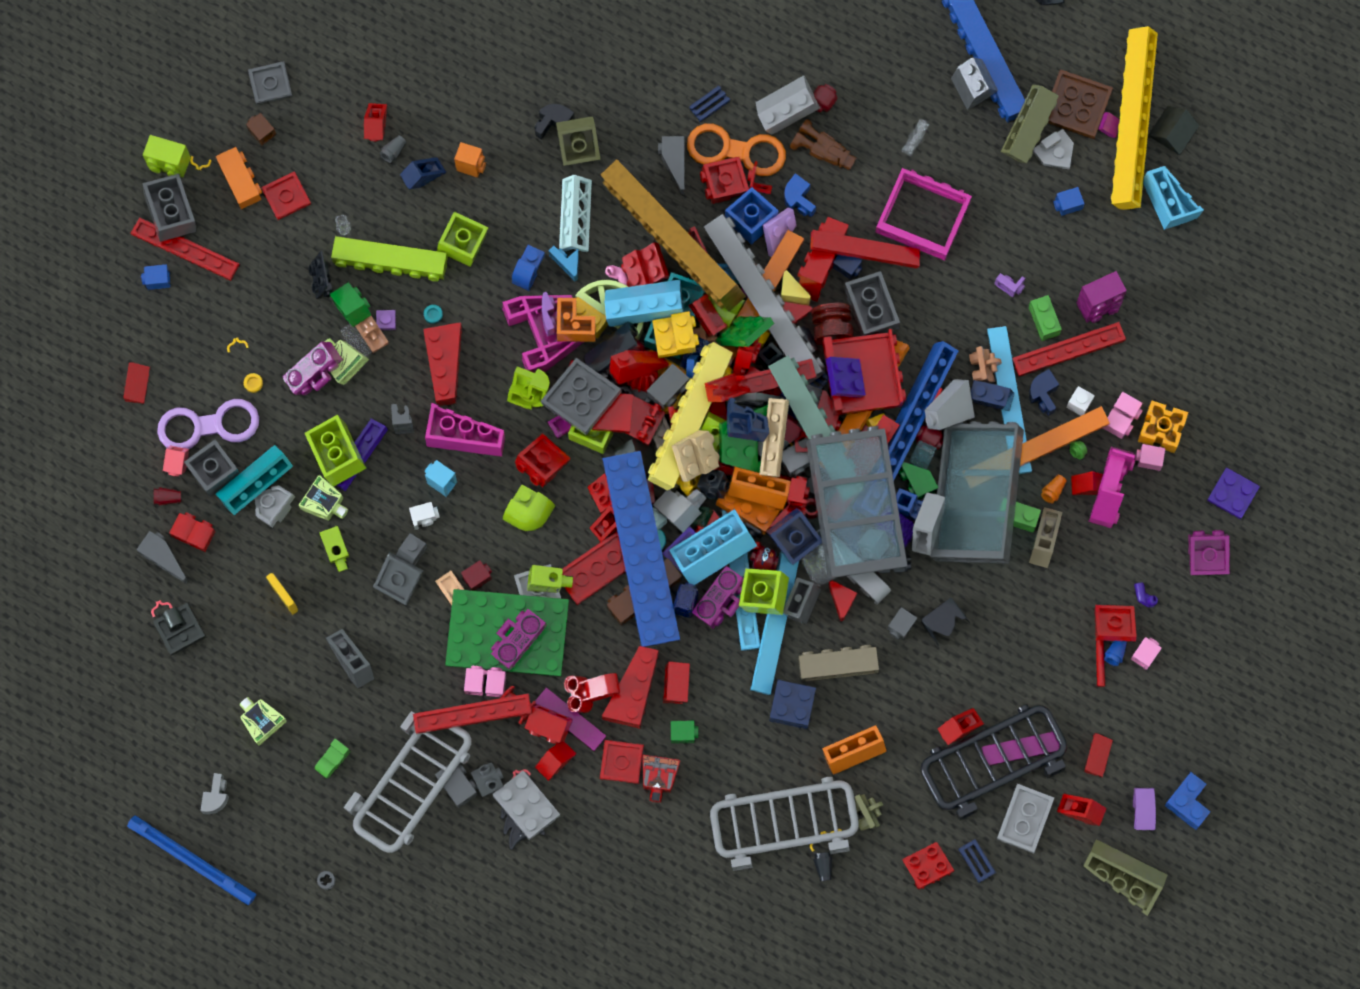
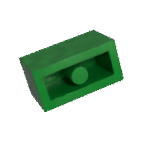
(350, 304)

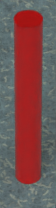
(1100, 663)

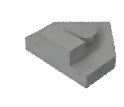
(1055, 150)
(273, 505)

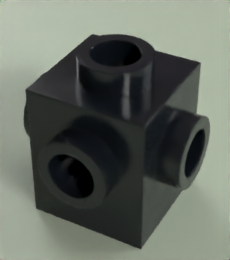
(714, 484)

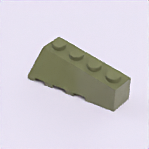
(1126, 875)

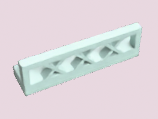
(571, 212)

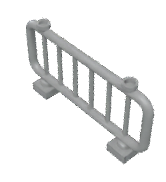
(360, 807)
(837, 845)

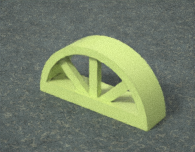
(601, 286)

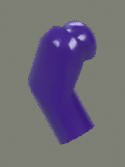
(1144, 598)

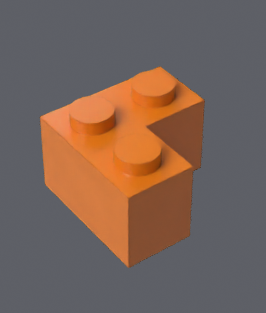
(573, 327)

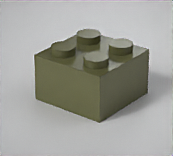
(578, 141)

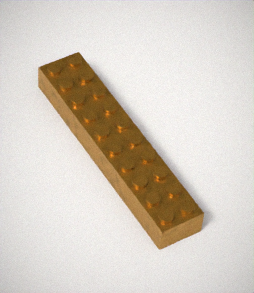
(672, 236)

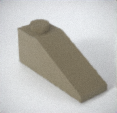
(1045, 537)

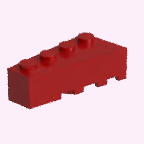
(818, 263)
(443, 352)
(634, 687)

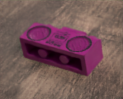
(308, 370)
(717, 598)
(519, 640)

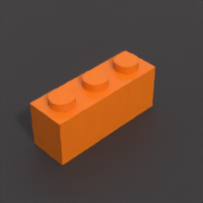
(239, 177)
(759, 488)
(854, 750)

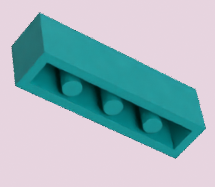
(254, 480)

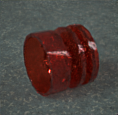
(832, 320)

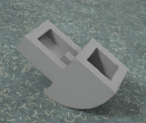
(215, 801)

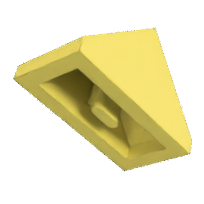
(792, 291)

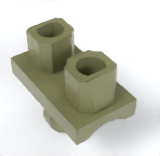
(869, 820)

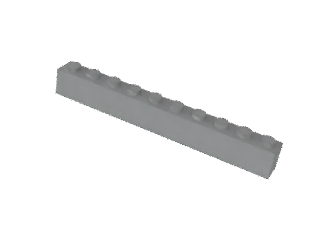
(761, 292)

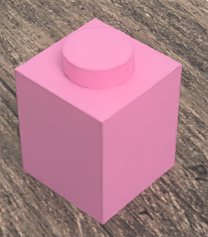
(1150, 457)
(1146, 652)

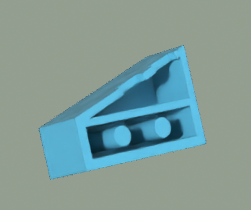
(1169, 199)

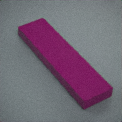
(579, 727)
(1013, 751)

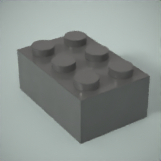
(169, 207)
(872, 304)

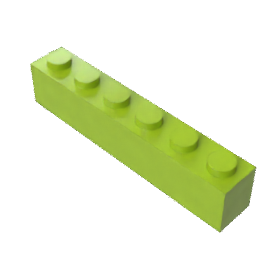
(390, 258)

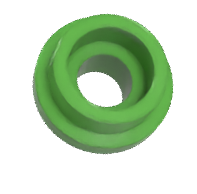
(1078, 449)

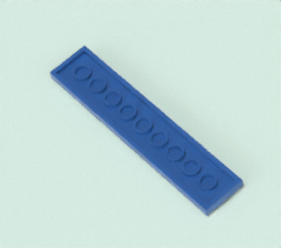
(641, 549)

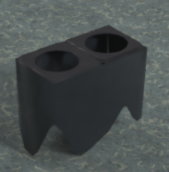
(942, 619)

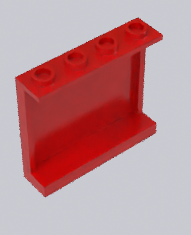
(878, 372)

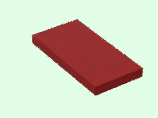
(595, 569)

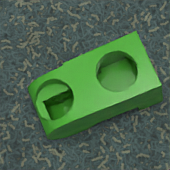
(332, 759)

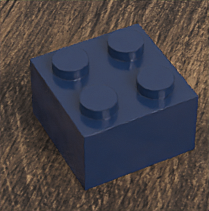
(794, 536)
(792, 704)

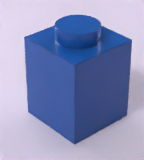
(1069, 201)
(156, 277)

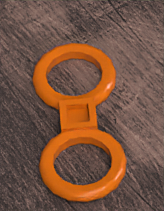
(736, 148)

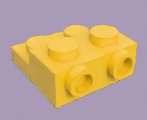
(675, 335)

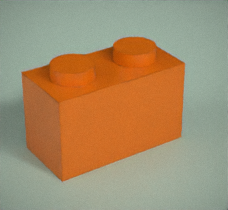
(469, 160)

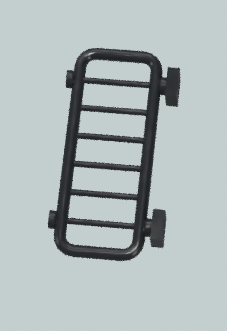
(1050, 760)

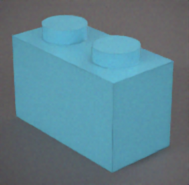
(440, 478)

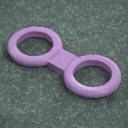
(209, 424)

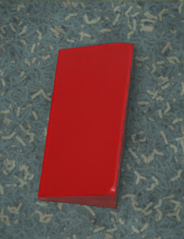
(136, 383)
(1098, 755)

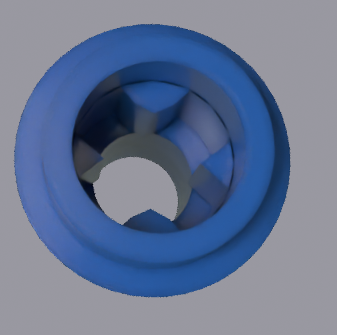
(1115, 653)

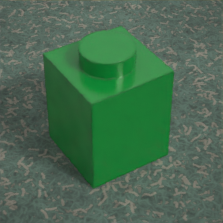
(683, 732)

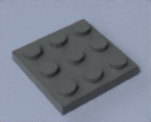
(581, 396)

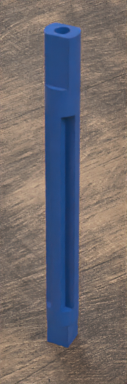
(190, 859)

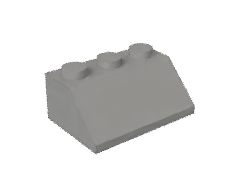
(786, 105)

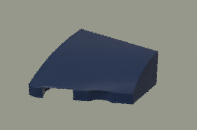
(746, 423)

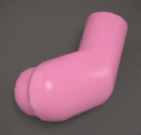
(616, 273)

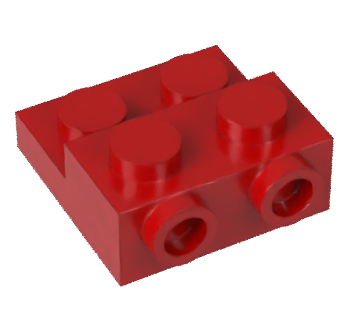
(724, 179)
(645, 266)
(746, 356)
(541, 460)

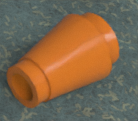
(1053, 489)

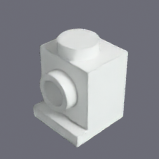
(424, 515)

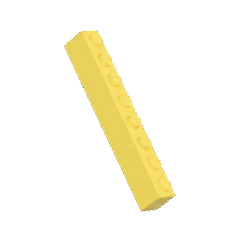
(690, 413)

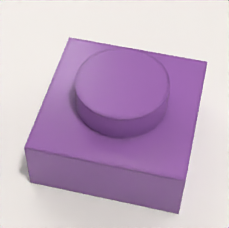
(386, 319)

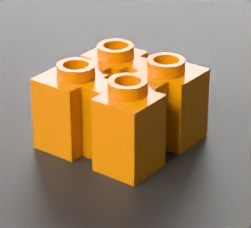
(1158, 416)

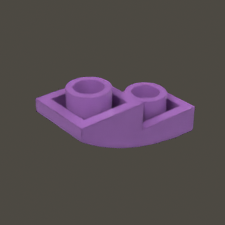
(547, 310)
(1144, 808)

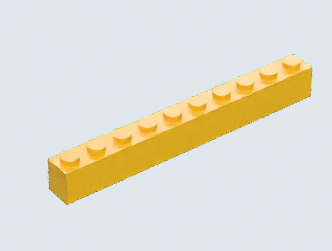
(1134, 118)

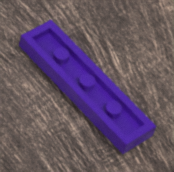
(366, 444)

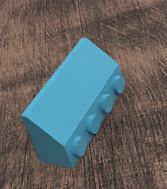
(643, 302)
(713, 547)

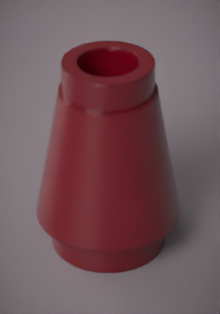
(166, 496)

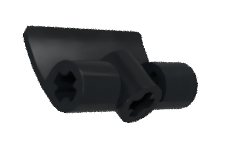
(611, 344)

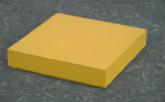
(284, 596)

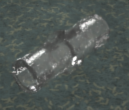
(915, 137)
(342, 226)

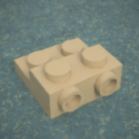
(695, 455)

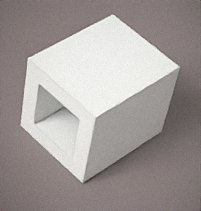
(1080, 401)

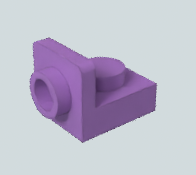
(1007, 285)

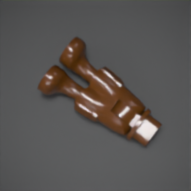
(824, 148)

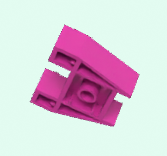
(549, 349)
(1109, 496)

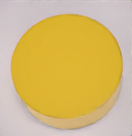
(253, 383)

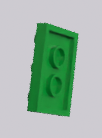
(744, 331)

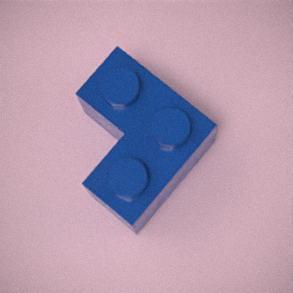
(1184, 803)

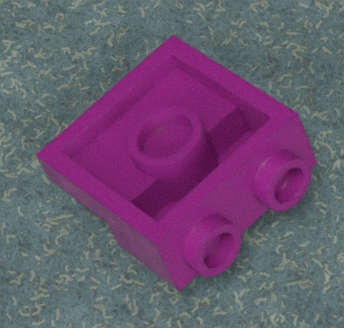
(1209, 553)

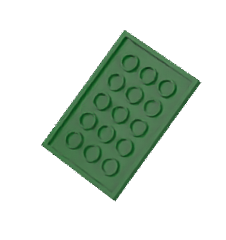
(480, 615)

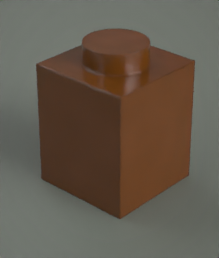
(260, 128)

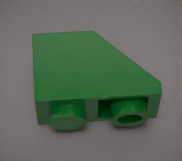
(919, 479)

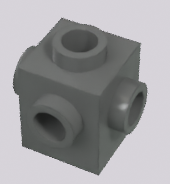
(487, 779)

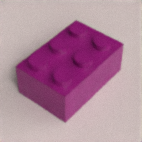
(1101, 297)

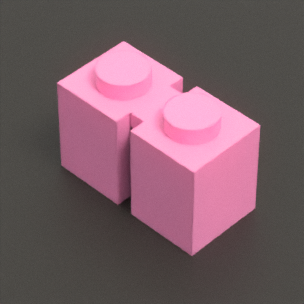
(1122, 415)
(475, 681)

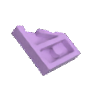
(776, 229)

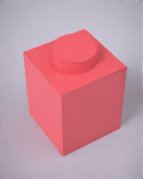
(175, 459)

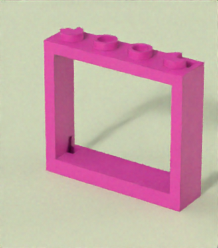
(910, 239)

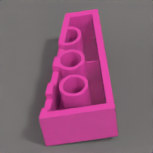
(462, 433)

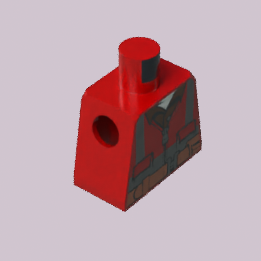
(659, 775)

